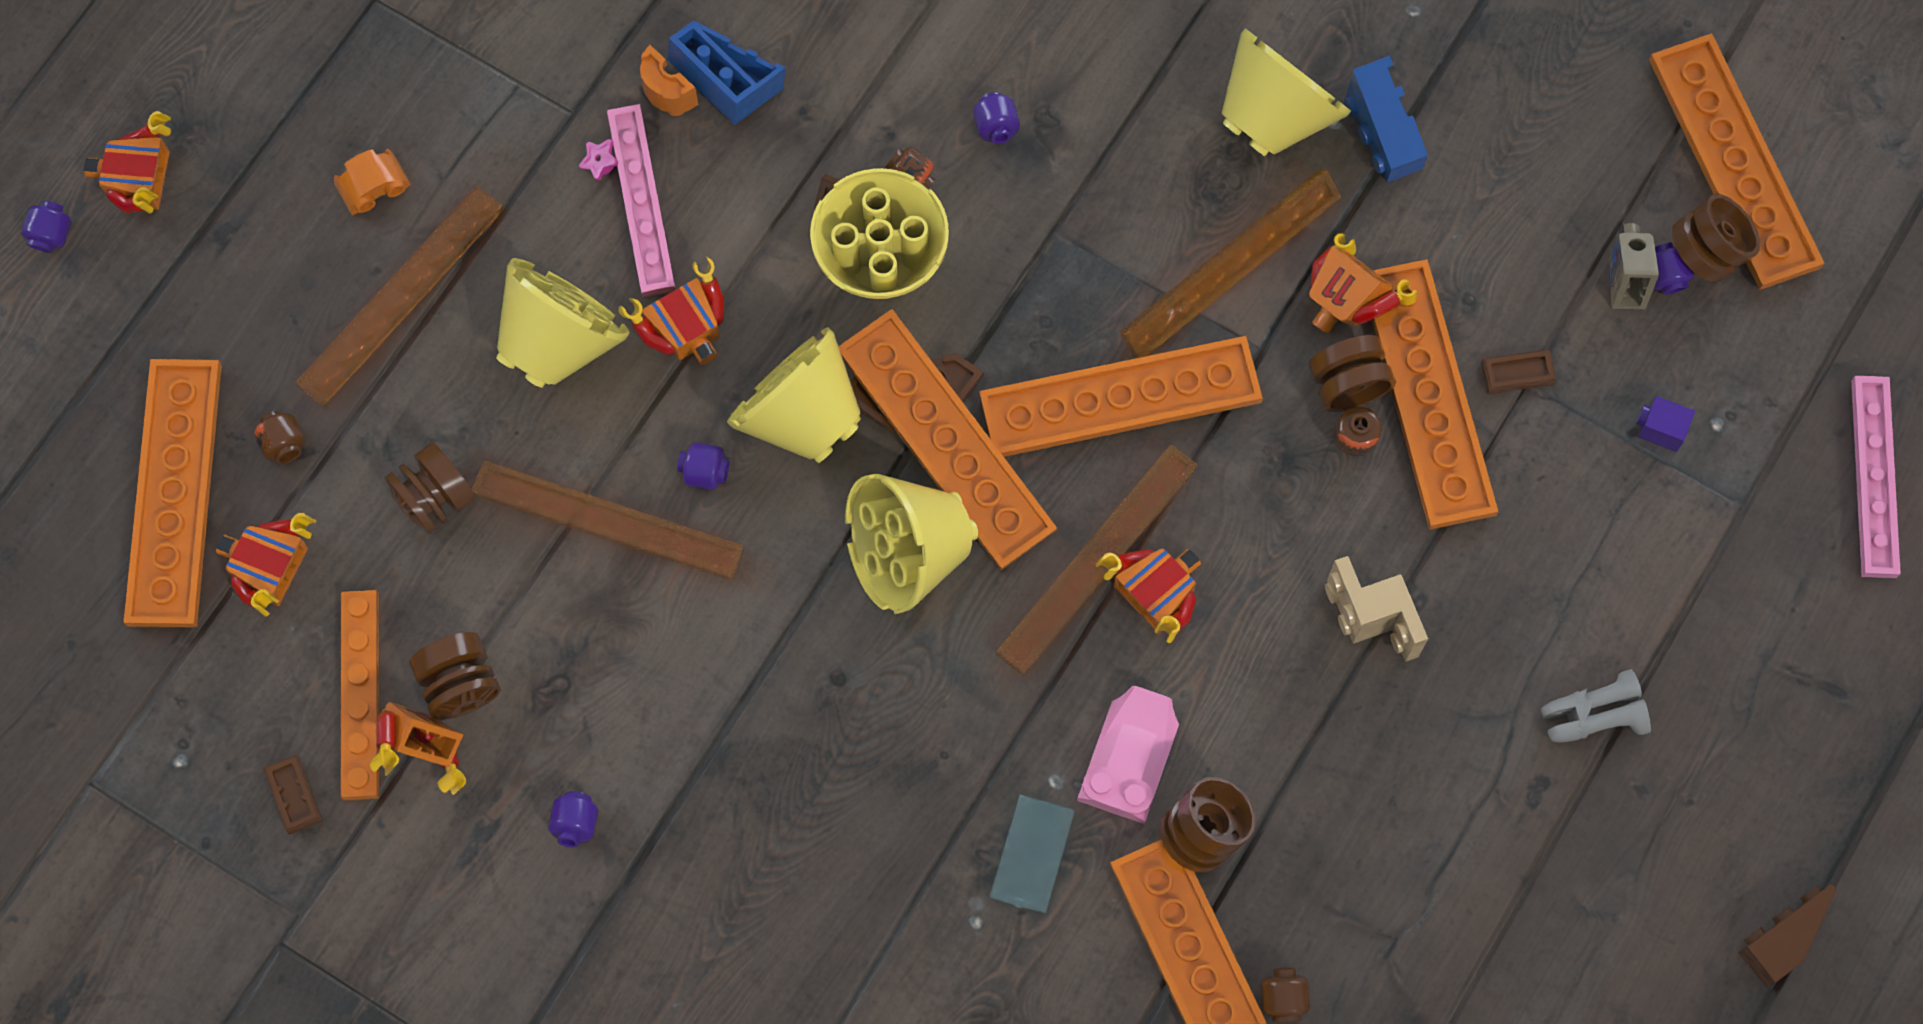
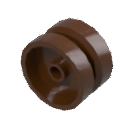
(1716, 238)
(1351, 373)

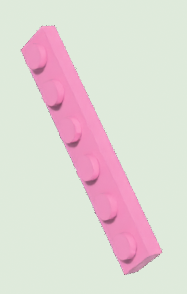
(641, 200)
(1875, 477)

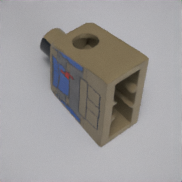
(1636, 258)

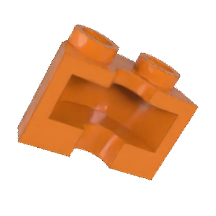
(665, 91)
(369, 178)

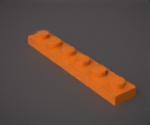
(359, 693)

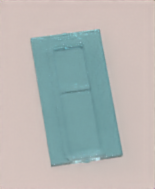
(1032, 854)

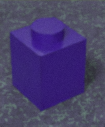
(1665, 423)

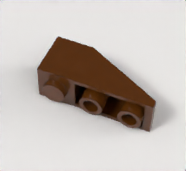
(1788, 942)

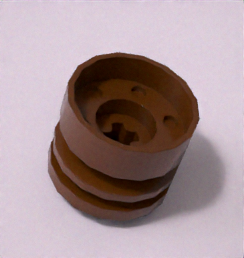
(430, 488)
(454, 675)
(1207, 824)

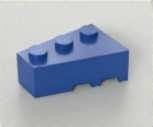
(723, 72)
(1384, 122)

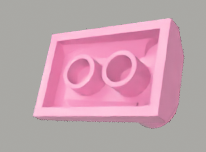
(1130, 754)

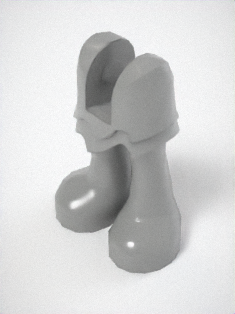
(1579, 704)

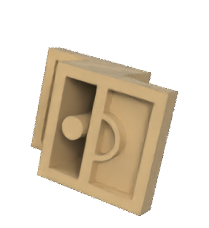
(1376, 609)

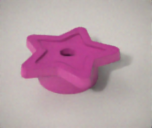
(607, 161)

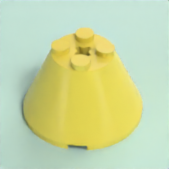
(1274, 99)
(879, 233)
(551, 325)
(803, 402)
(905, 538)

